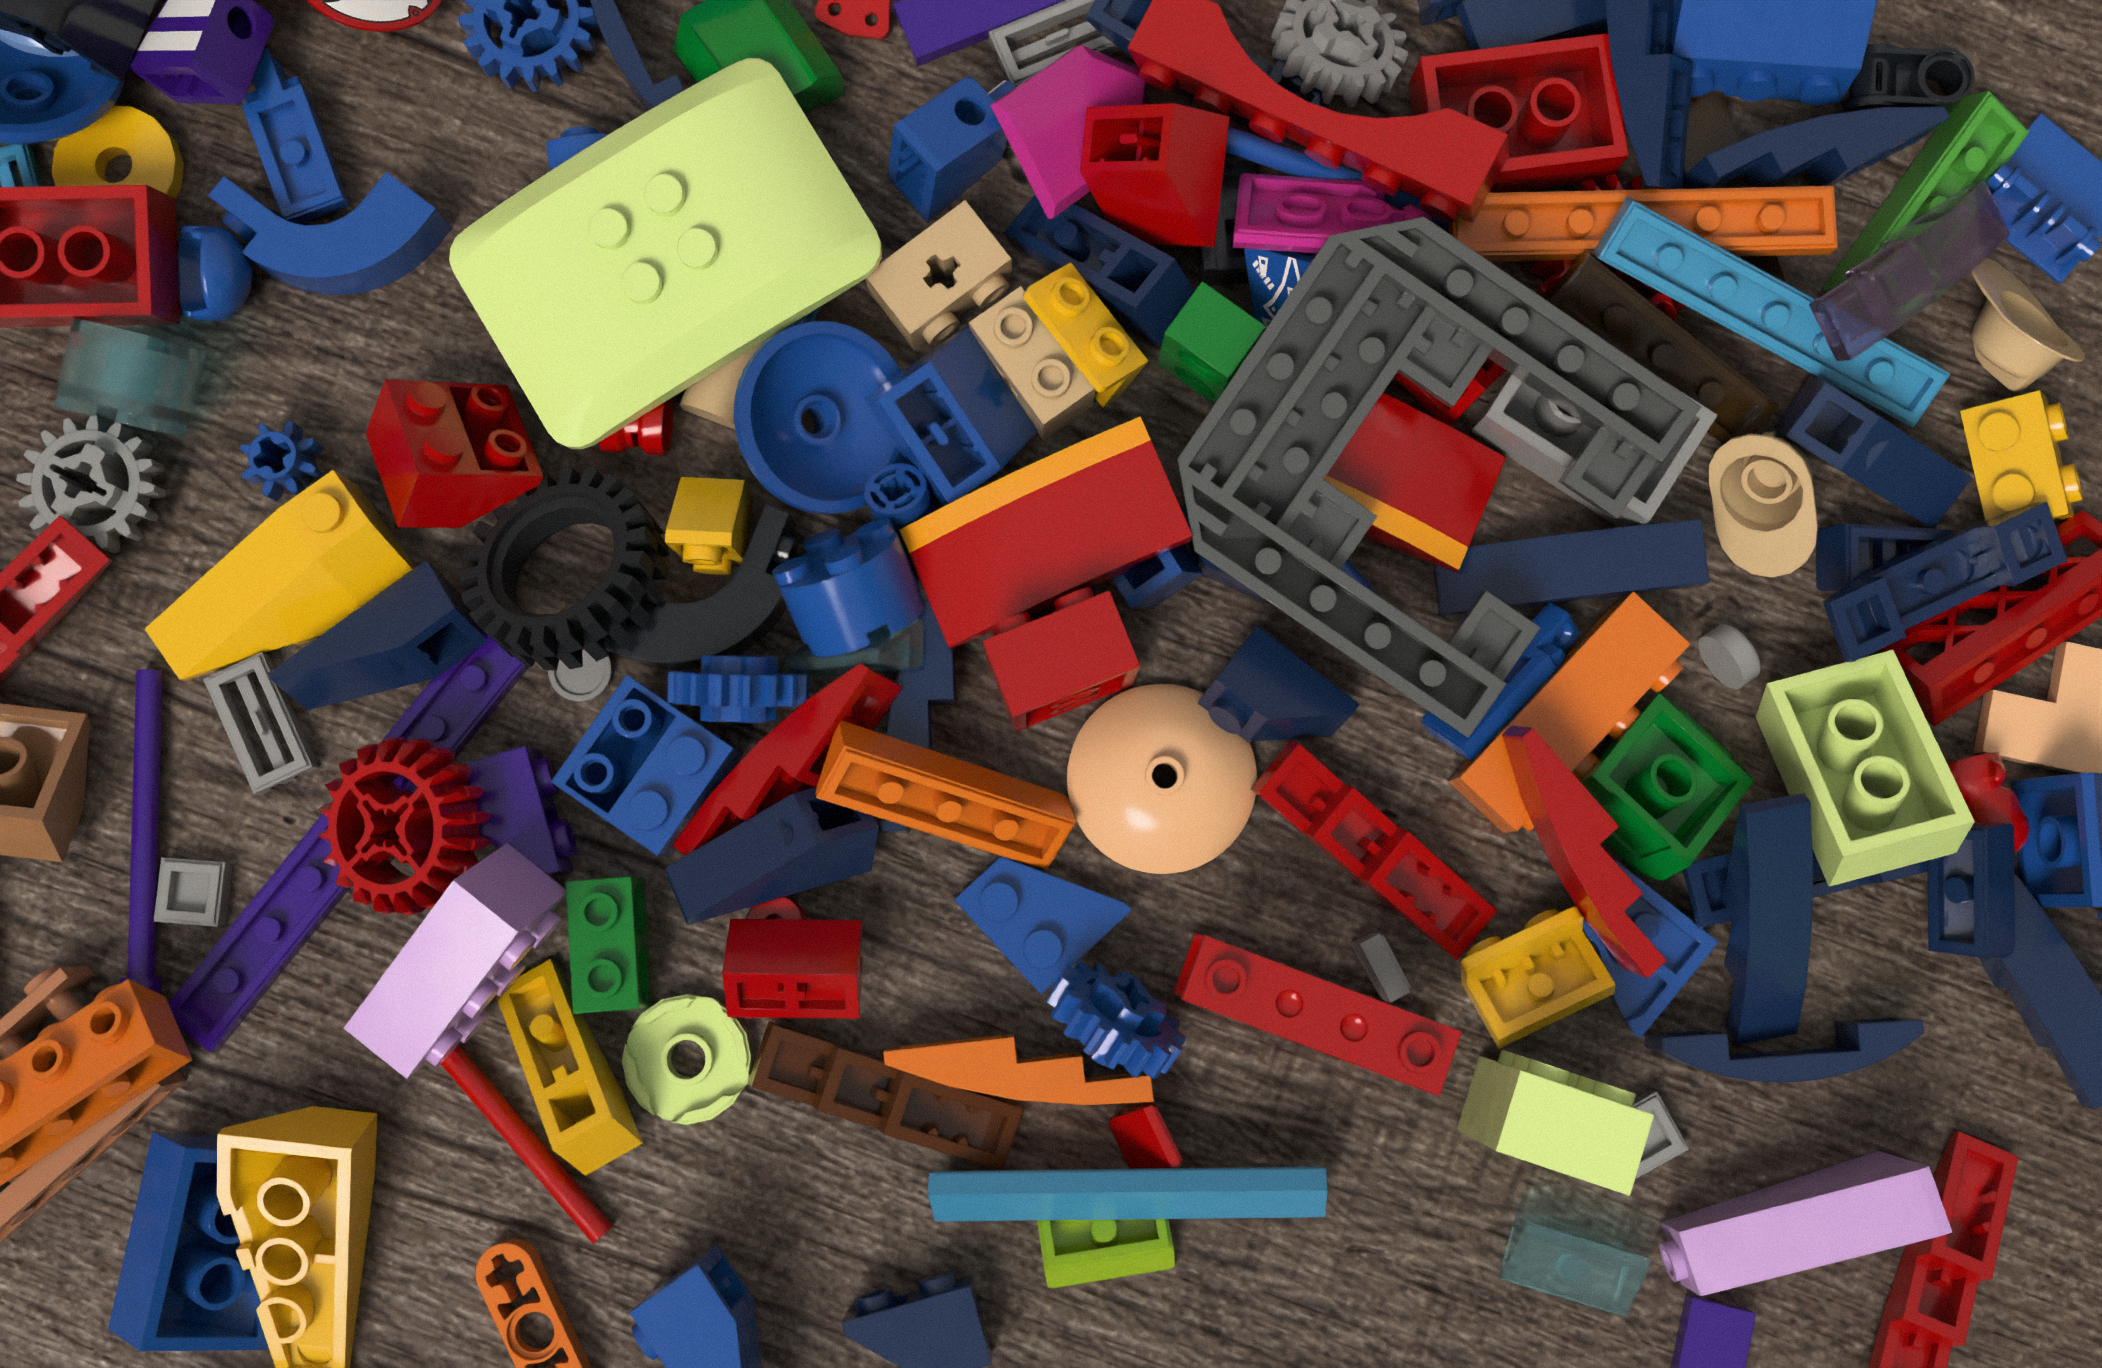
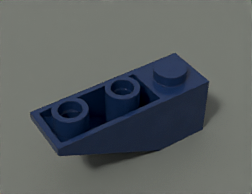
(1872, 451)
(388, 643)
(774, 855)

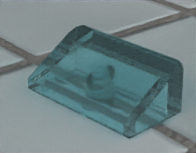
(886, 653)
(1573, 1266)

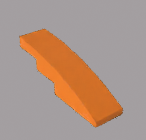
(993, 1068)

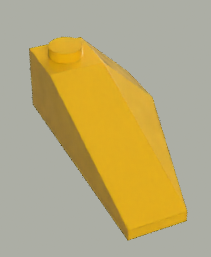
(283, 581)
(302, 1218)

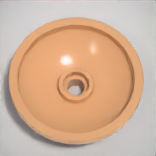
(1132, 816)

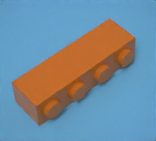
(1579, 704)

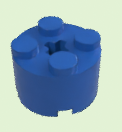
(849, 588)

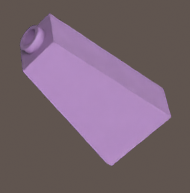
(1805, 1224)

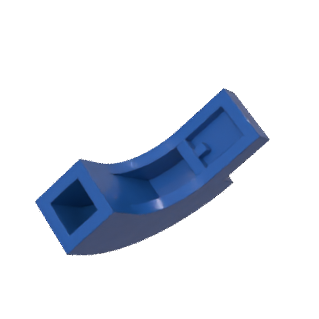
(353, 255)

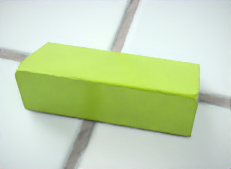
(1103, 1249)

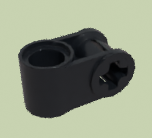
(1898, 75)

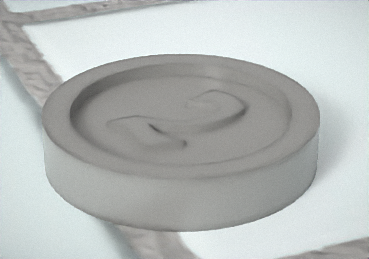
(585, 682)

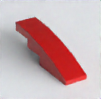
(43, 588)
(790, 754)
(1571, 832)
(1374, 849)
(1940, 1276)

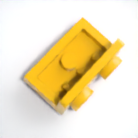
(1086, 332)
(2019, 455)
(1534, 976)

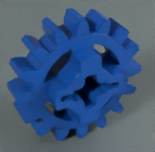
(534, 49)
(738, 688)
(1116, 1020)

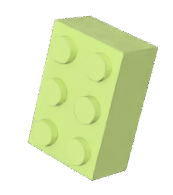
(1866, 765)
(1556, 1120)

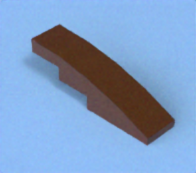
(885, 1098)

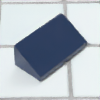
(1974, 895)

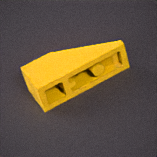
(567, 1072)

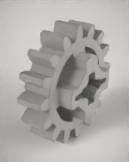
(1344, 48)
(105, 458)

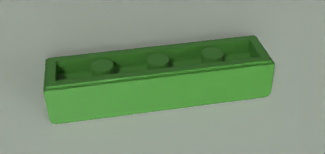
(1961, 150)

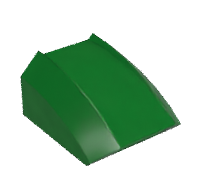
(772, 30)
(1665, 788)

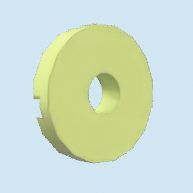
(650, 1067)

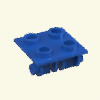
(2050, 199)

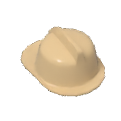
(2014, 331)
(1764, 503)

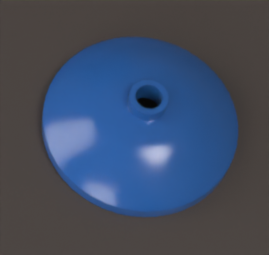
(50, 96)
(828, 374)

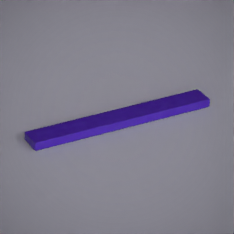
(303, 886)

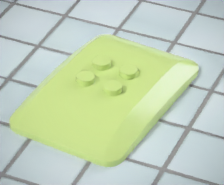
(664, 252)

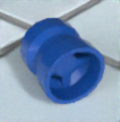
(899, 494)

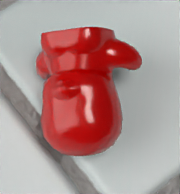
(1986, 798)

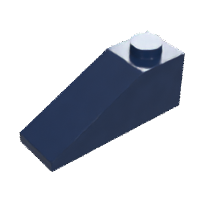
(1128, 275)

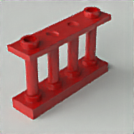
(1317, 1013)

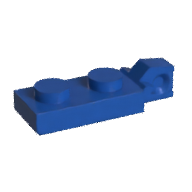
(292, 144)
(1525, 678)

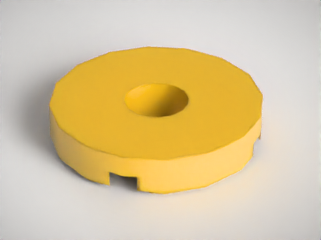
(121, 131)

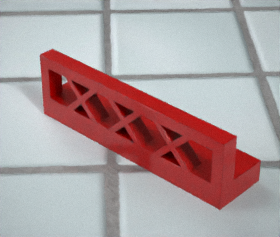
(2010, 641)

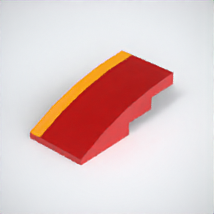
(1418, 480)
(1046, 532)

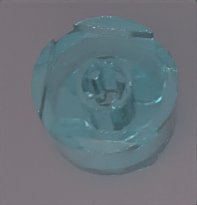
(129, 378)

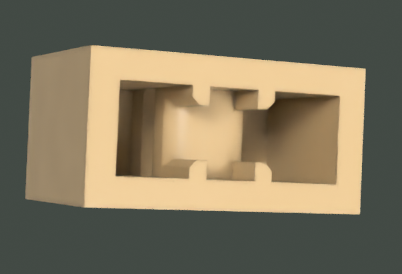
(954, 247)
(1032, 364)

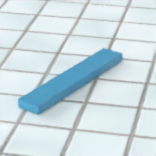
(1762, 310)
(1128, 1194)

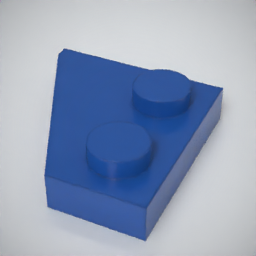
(1038, 918)
(1675, 937)

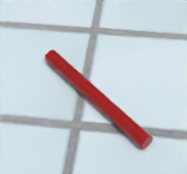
(526, 1145)

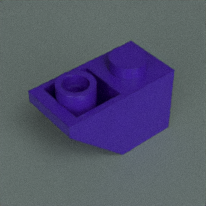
(524, 808)

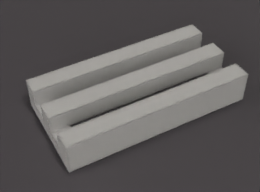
(1037, 22)
(284, 713)

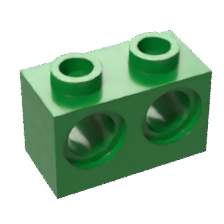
(1208, 342)
(609, 944)

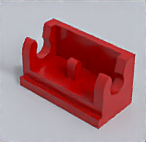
(793, 968)

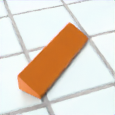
(944, 796)

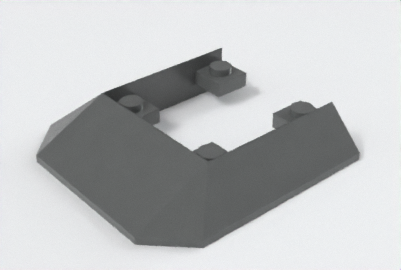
(1433, 312)

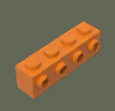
(84, 1071)

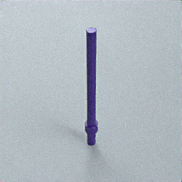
(145, 829)

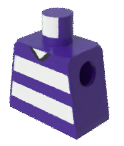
(203, 49)

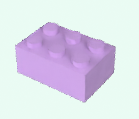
(458, 961)

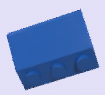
(1772, 47)
(181, 1261)

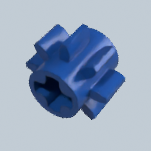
(265, 459)

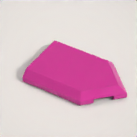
(1048, 118)
(1305, 211)

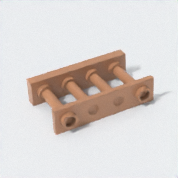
(33, 1188)

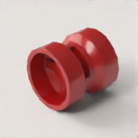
(649, 432)

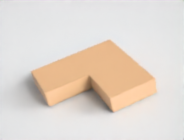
(2052, 733)

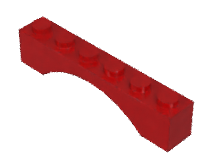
(1432, 156)

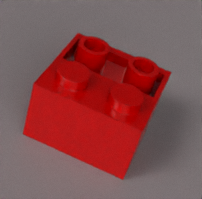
(1157, 170)
(449, 451)

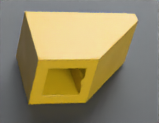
(710, 523)

